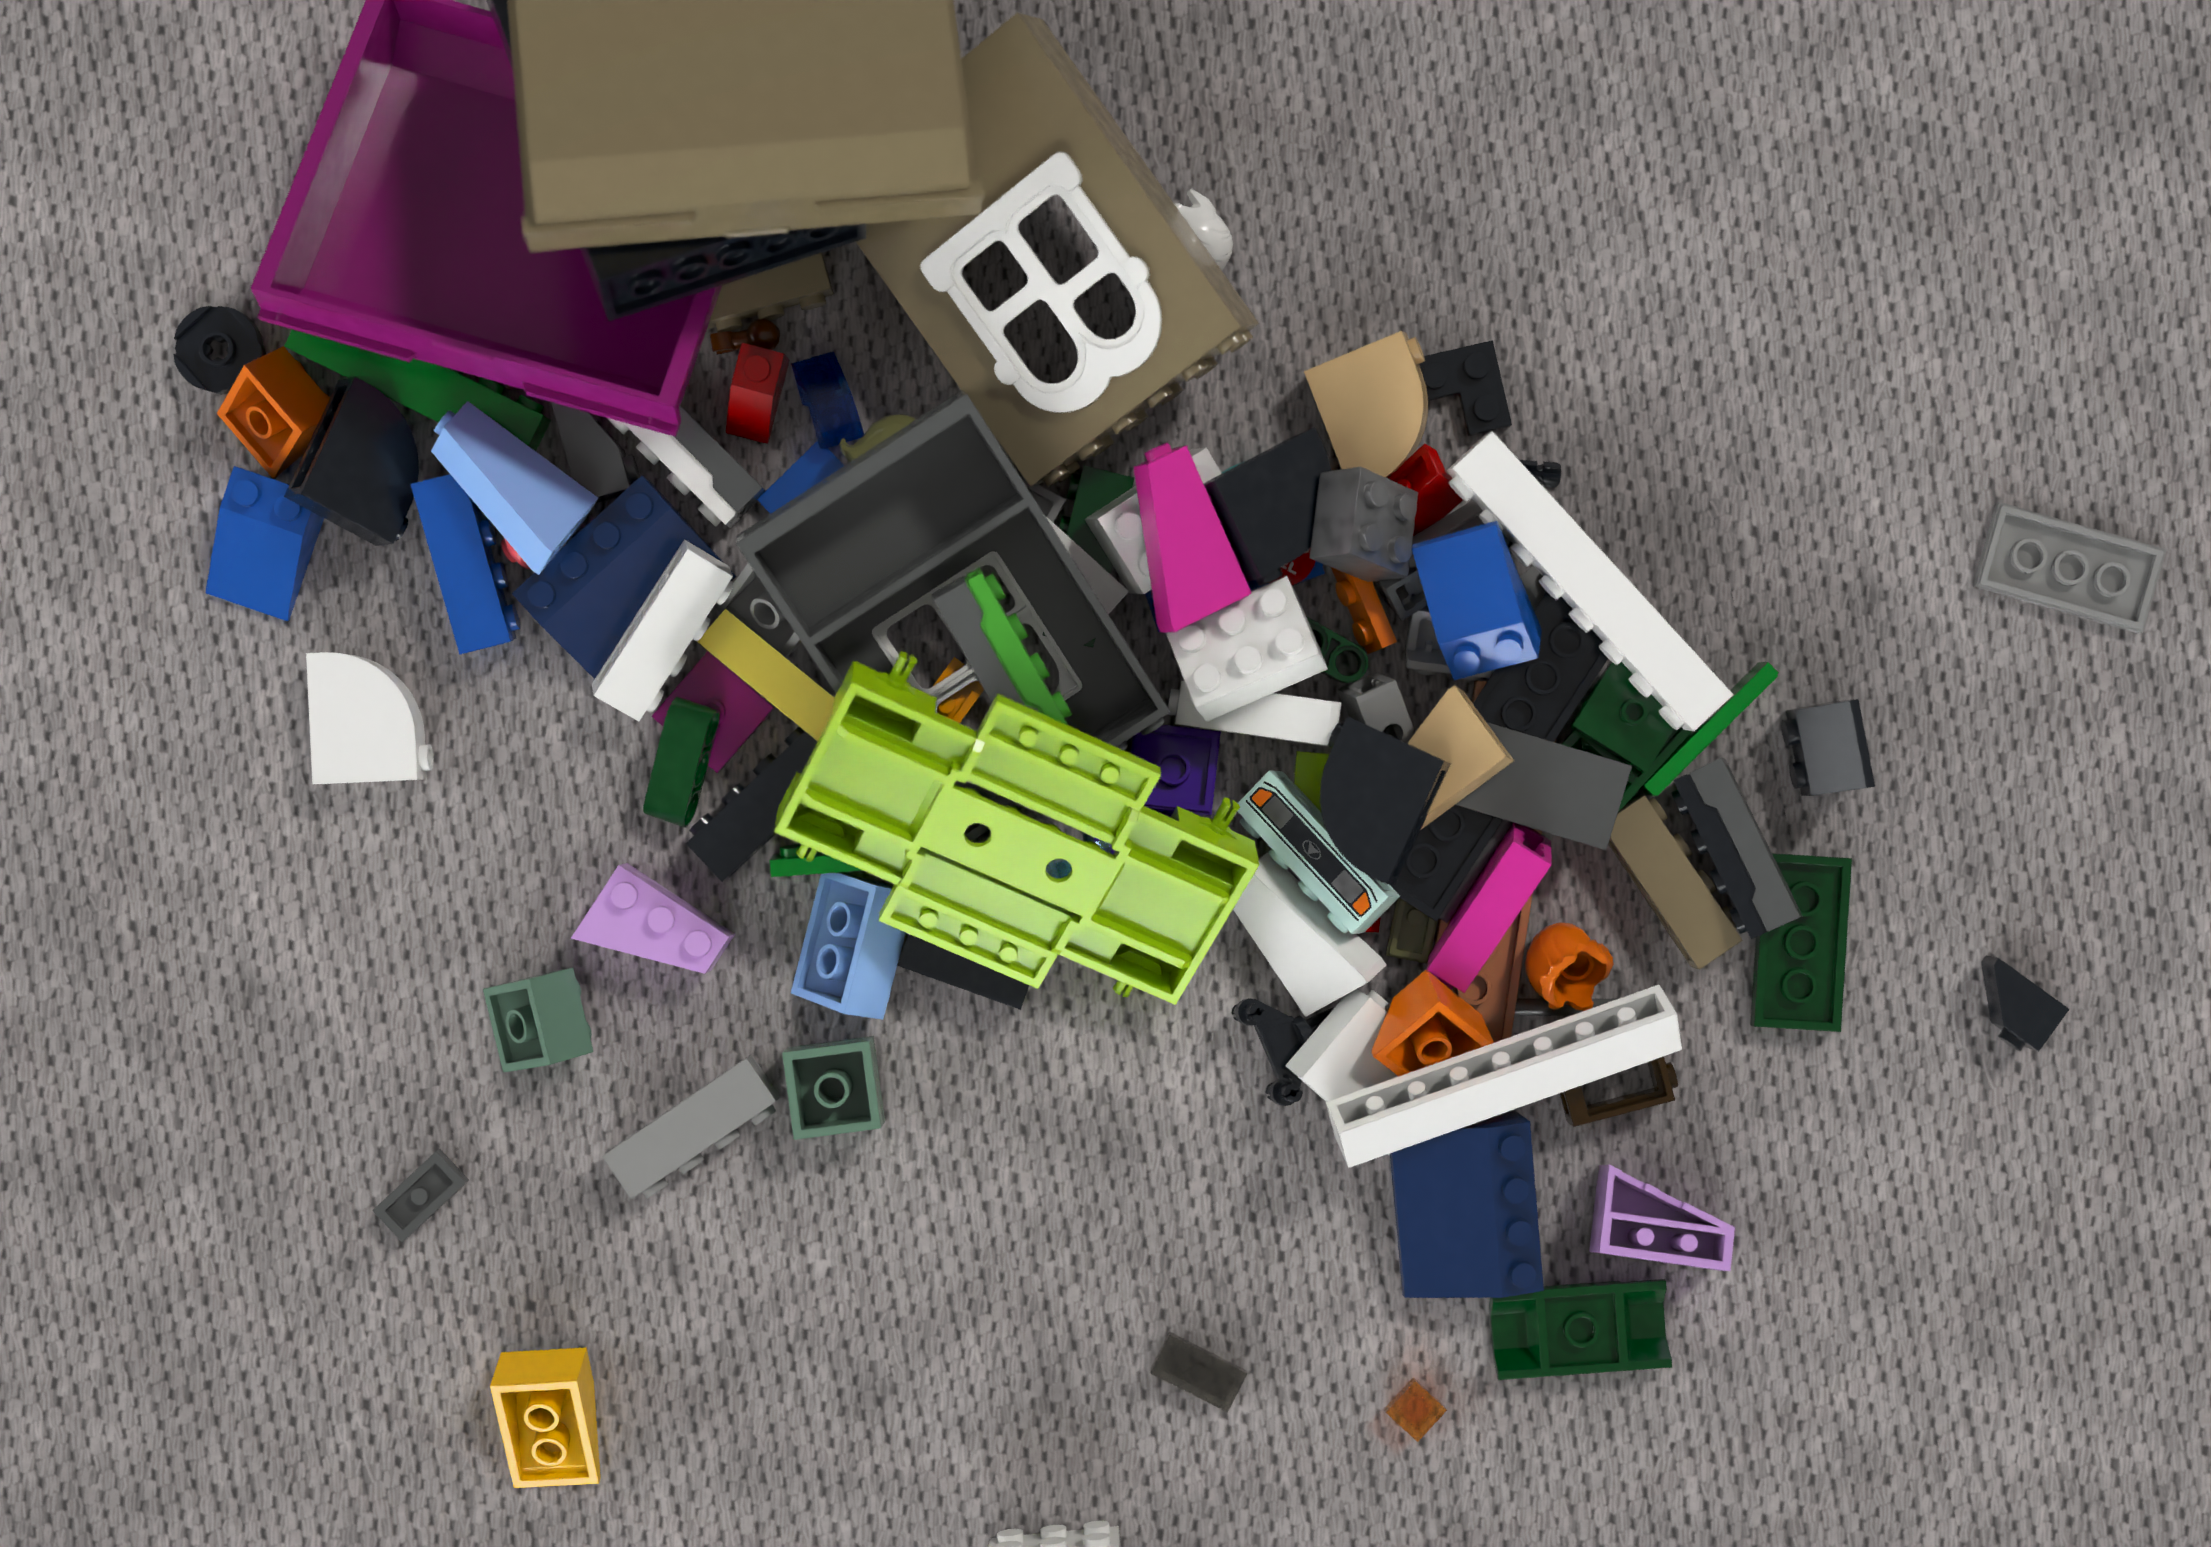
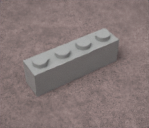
(691, 1127)

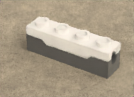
(700, 467)

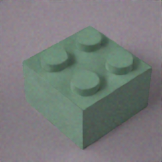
(833, 1087)

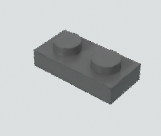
(420, 1195)

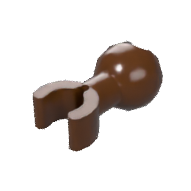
(759, 333)

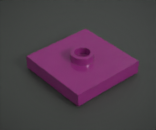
(739, 706)

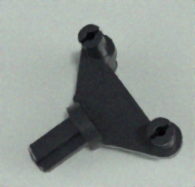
(1281, 1039)

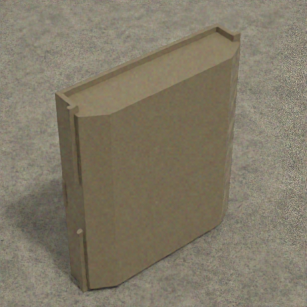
(736, 117)

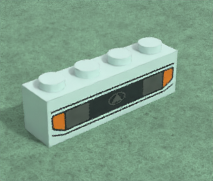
(1301, 842)

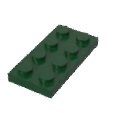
(1803, 961)

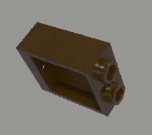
(1663, 1080)

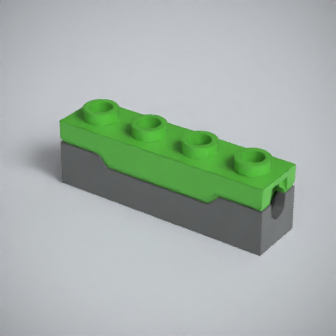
(995, 645)

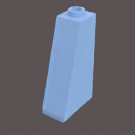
(512, 484)

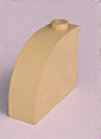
(1373, 403)

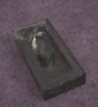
(1198, 1371)

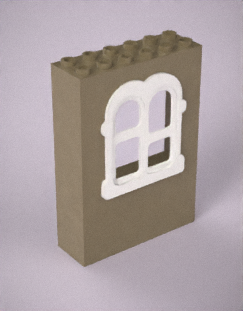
(1038, 137)

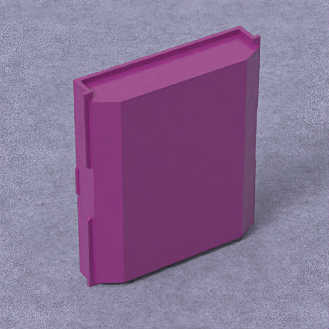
(415, 236)

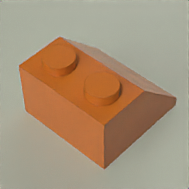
(274, 409)
(1427, 1027)

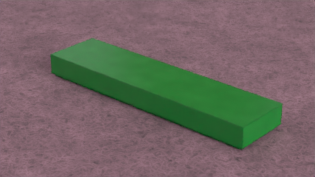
(1744, 694)

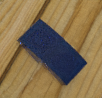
(828, 398)

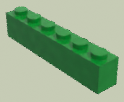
(425, 386)

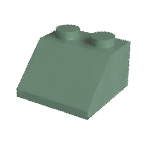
(538, 1020)

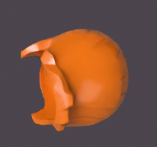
(1566, 966)

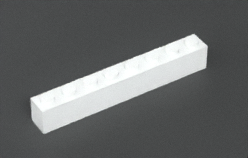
(1589, 583)
(1504, 1075)

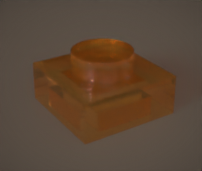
(1415, 1409)

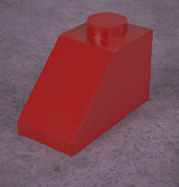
(755, 392)

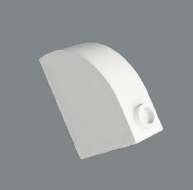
(362, 723)
(1339, 1052)

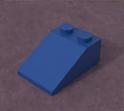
(261, 545)
(1477, 601)

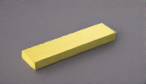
(769, 673)

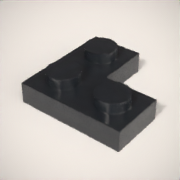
(1476, 379)

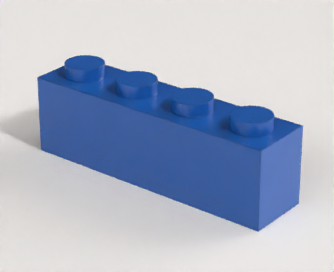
(465, 565)

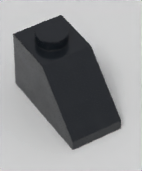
(2019, 1006)

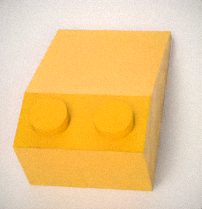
(547, 1417)

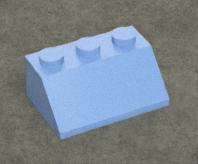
(846, 951)

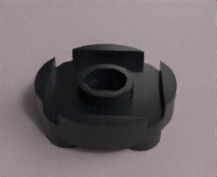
(194, 347)

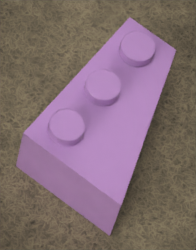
(652, 923)
(1649, 1225)

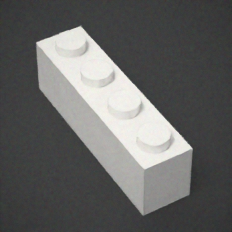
(662, 631)

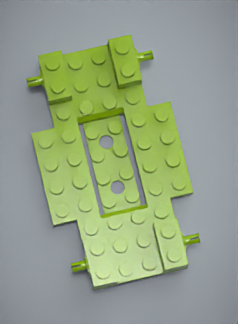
(889, 804)

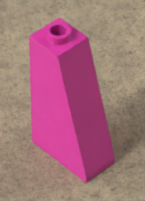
(1184, 541)
(1490, 906)

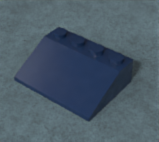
(607, 573)
(1469, 1212)

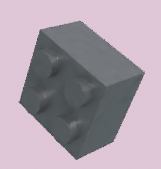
(1364, 524)

